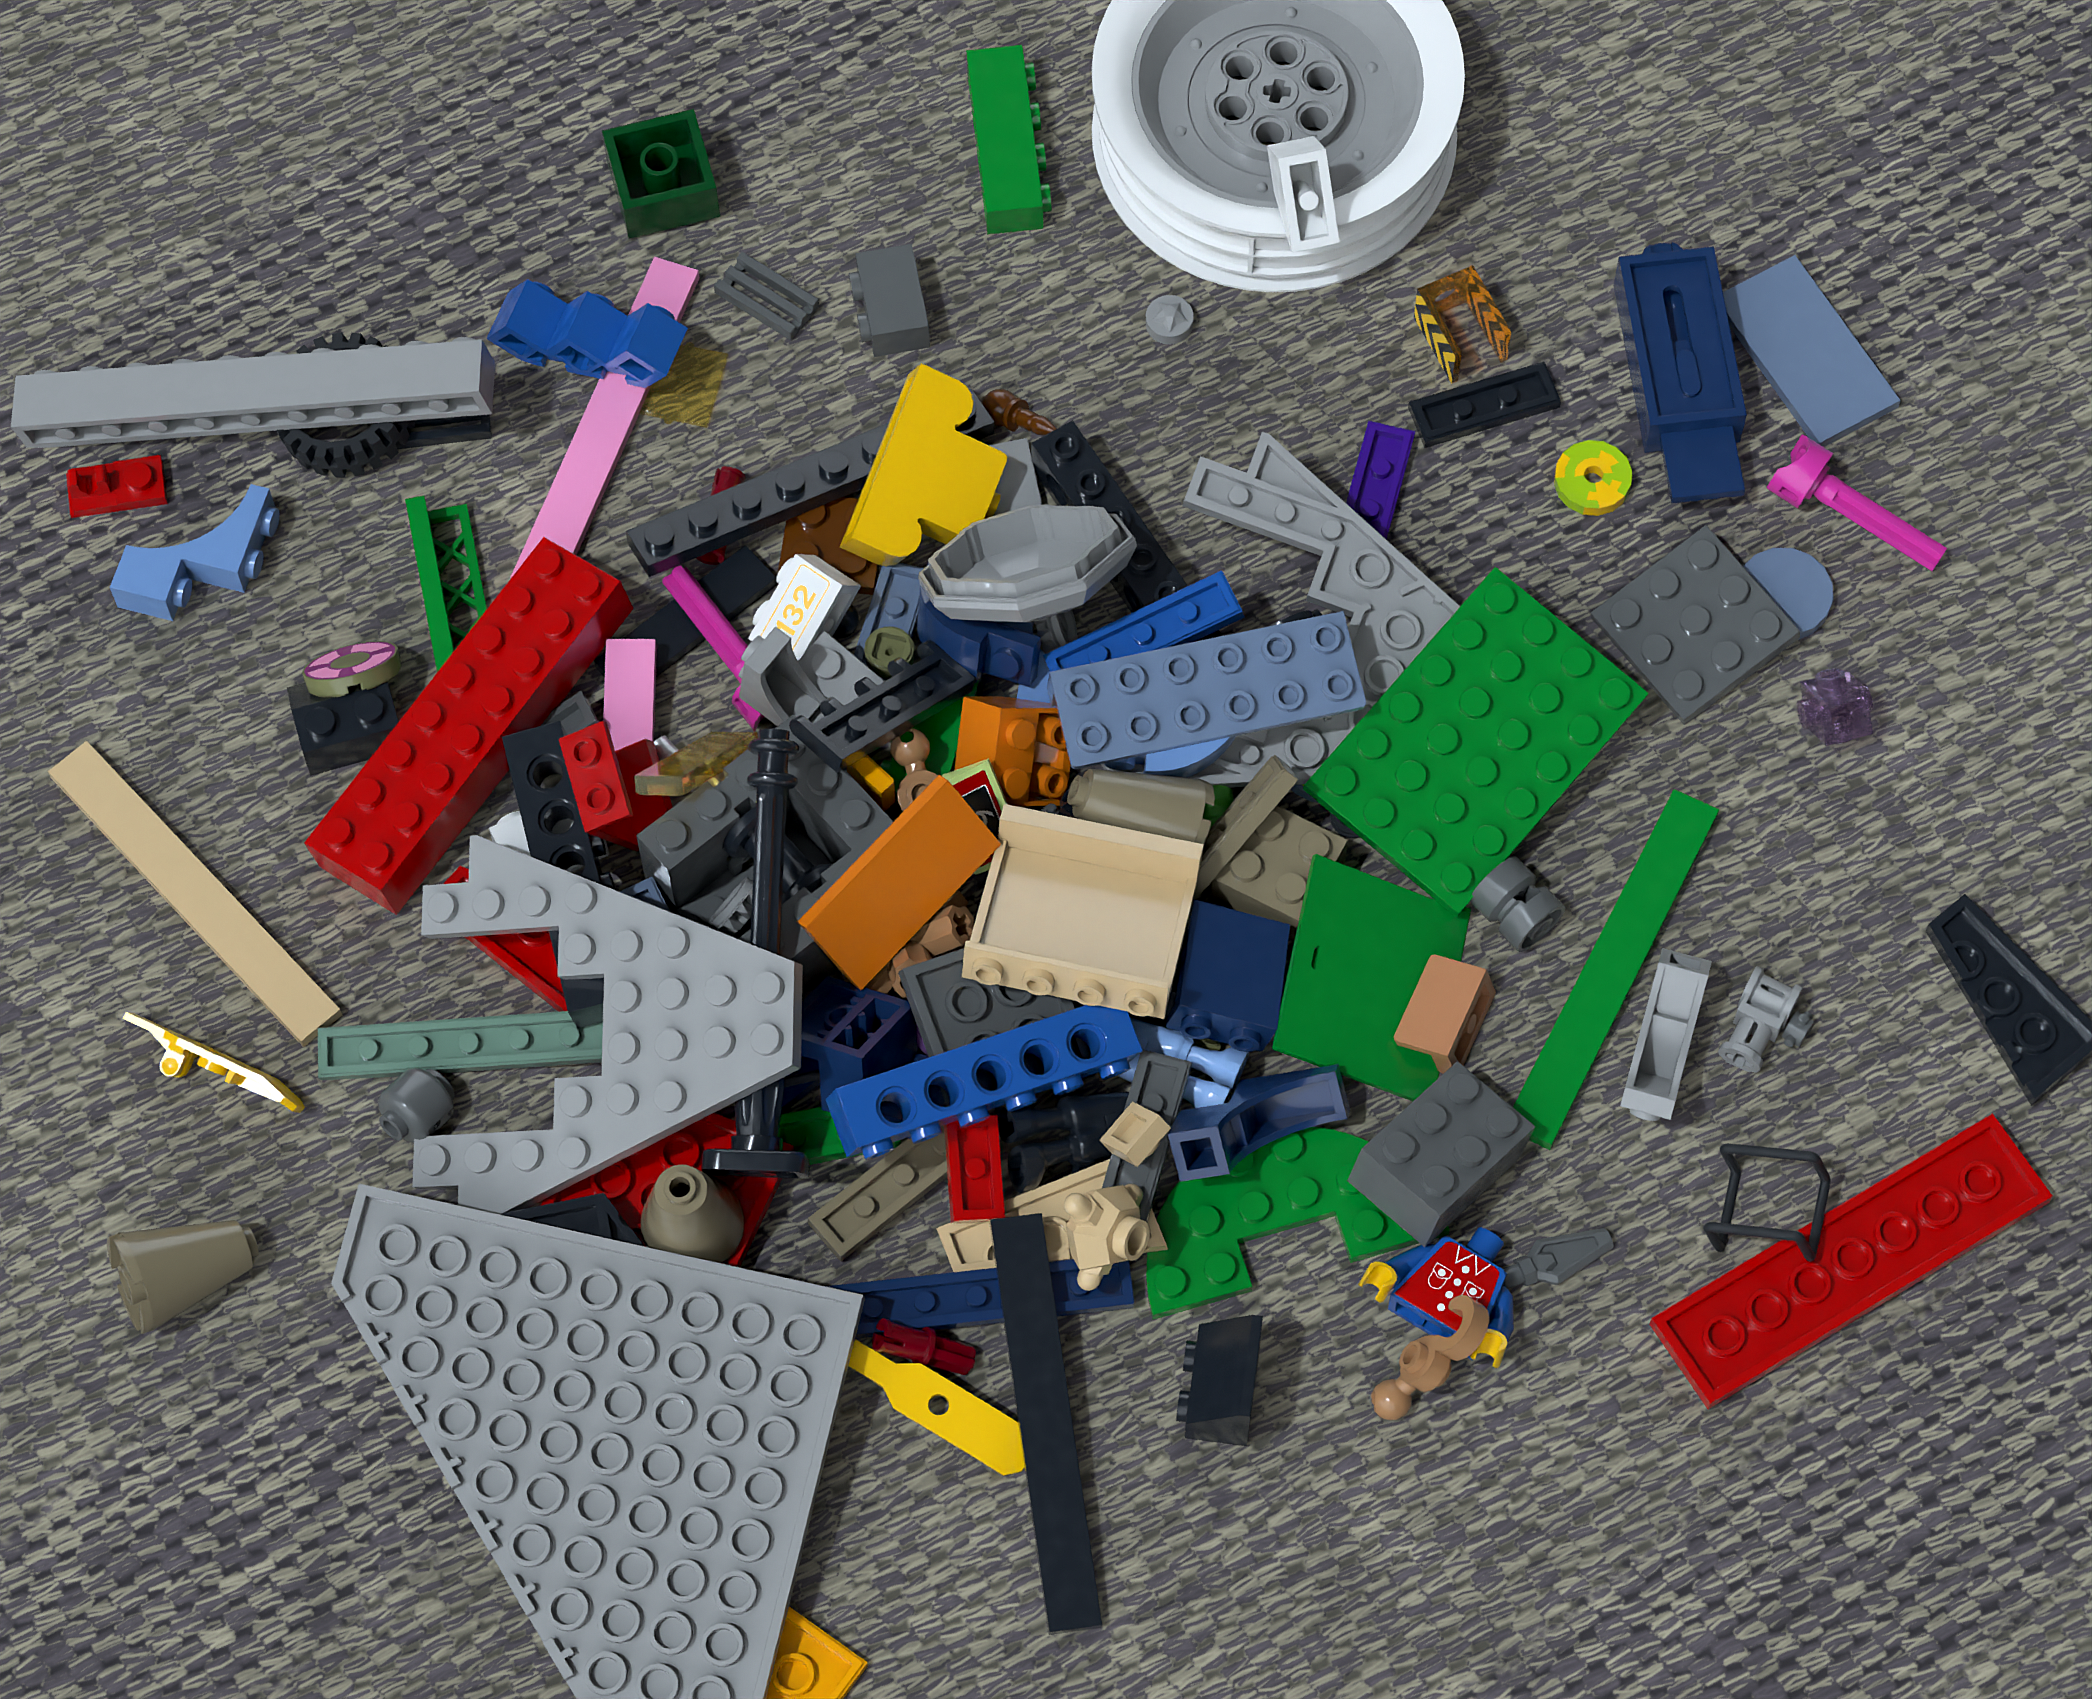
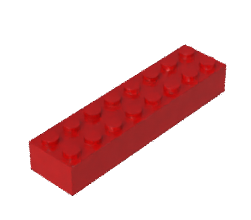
(450, 743)

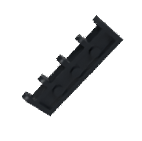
(884, 709)

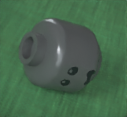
(416, 1105)

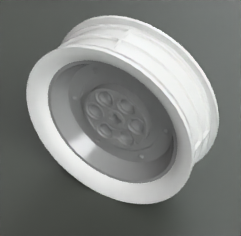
(1204, 183)

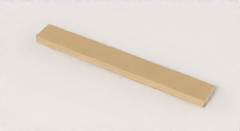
(195, 893)

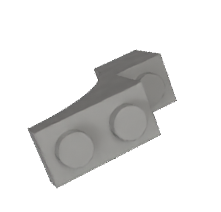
(776, 682)
(1665, 1035)

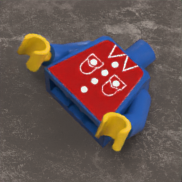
(1434, 1274)

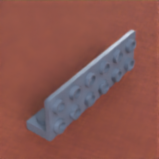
(1207, 690)

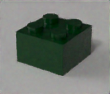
(661, 173)

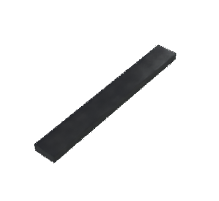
(1045, 1424)

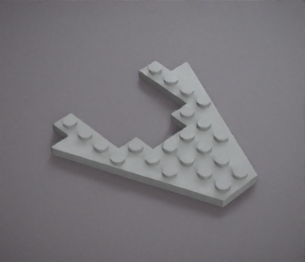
(1359, 573)
(684, 1026)

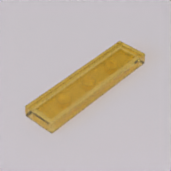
(693, 764)

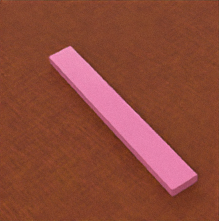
(604, 427)

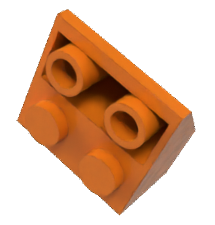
(1022, 745)

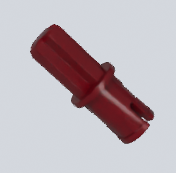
(924, 1347)

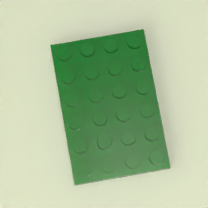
(1475, 741)

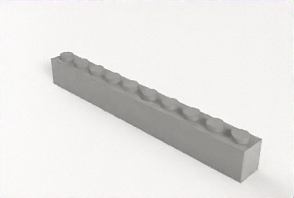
(254, 393)

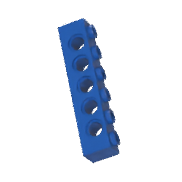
(866, 1131)

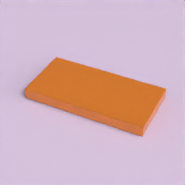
(899, 882)

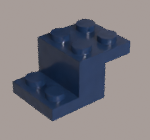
(859, 1037)

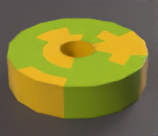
(1595, 458)

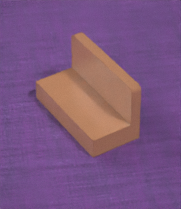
(1446, 1011)

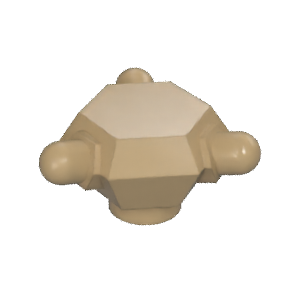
(1105, 1230)

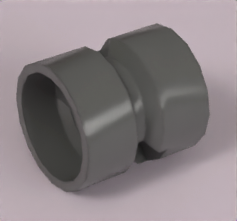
(1513, 900)

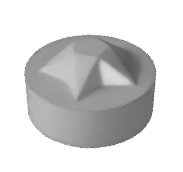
(1169, 319)

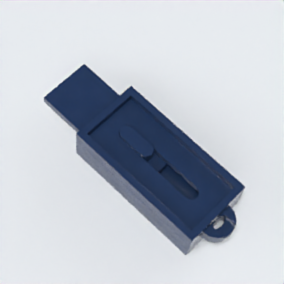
(1683, 368)

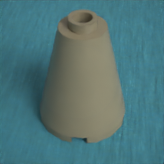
(1143, 802)
(692, 1215)
(177, 1267)

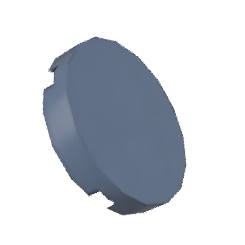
(1795, 584)

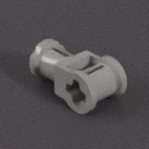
(1760, 1013)

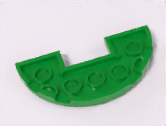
(1266, 1193)

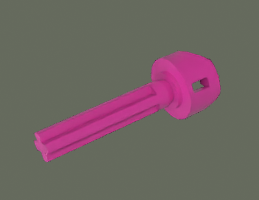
(1809, 477)
(714, 628)

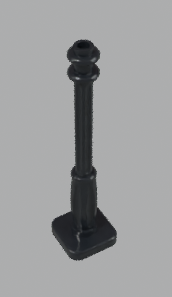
(756, 1147)

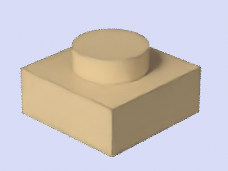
(1135, 1134)

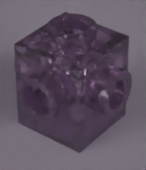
(1835, 707)

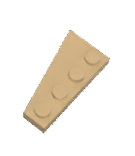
(971, 1245)

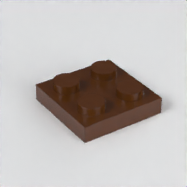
(821, 534)

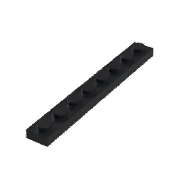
(769, 499)

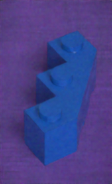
(587, 334)

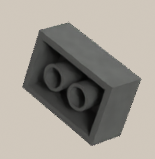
(1440, 1153)

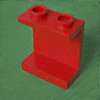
(606, 784)

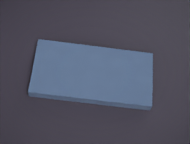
(1807, 352)

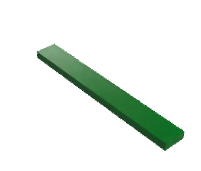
(1613, 965)

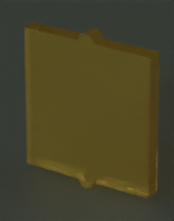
(689, 387)

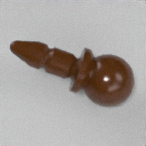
(1015, 413)

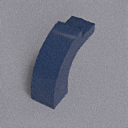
(981, 644)

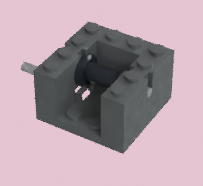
(825, 833)

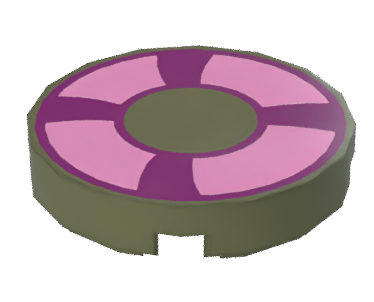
(363, 663)

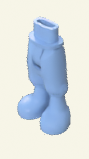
(1222, 1066)

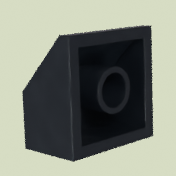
(342, 728)
(1222, 1380)

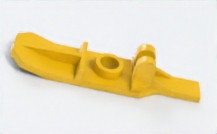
(183, 1050)
(966, 1424)

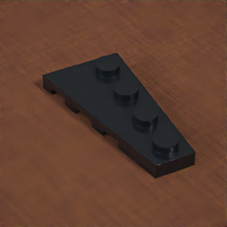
(2020, 1007)

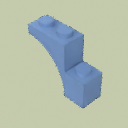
(228, 556)

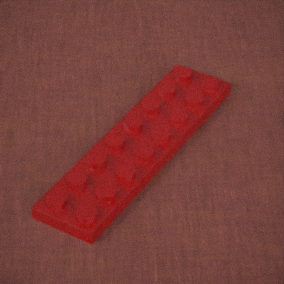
(1864, 1257)

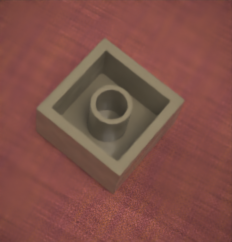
(1273, 867)

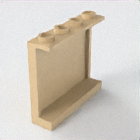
(1083, 911)

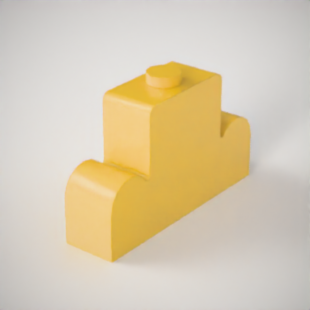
(924, 473)

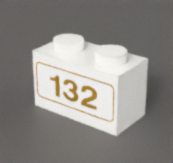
(806, 602)

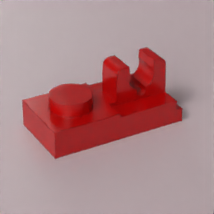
(116, 486)
(974, 1171)

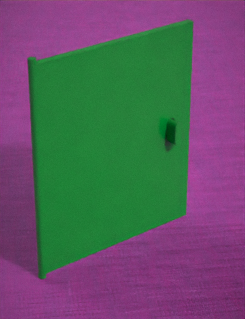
(1358, 981)

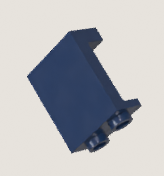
(1230, 977)

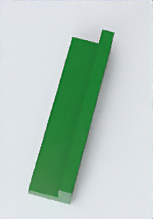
(430, 572)

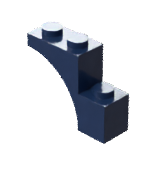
(1262, 1109)

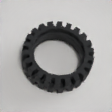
(352, 452)

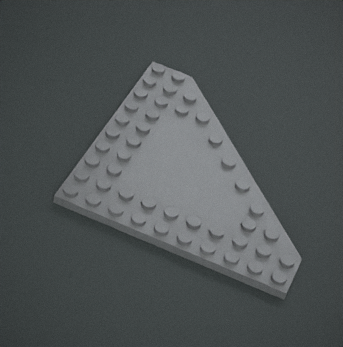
(614, 1427)

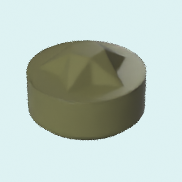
(886, 645)

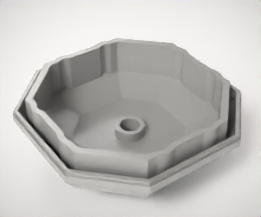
(1027, 563)

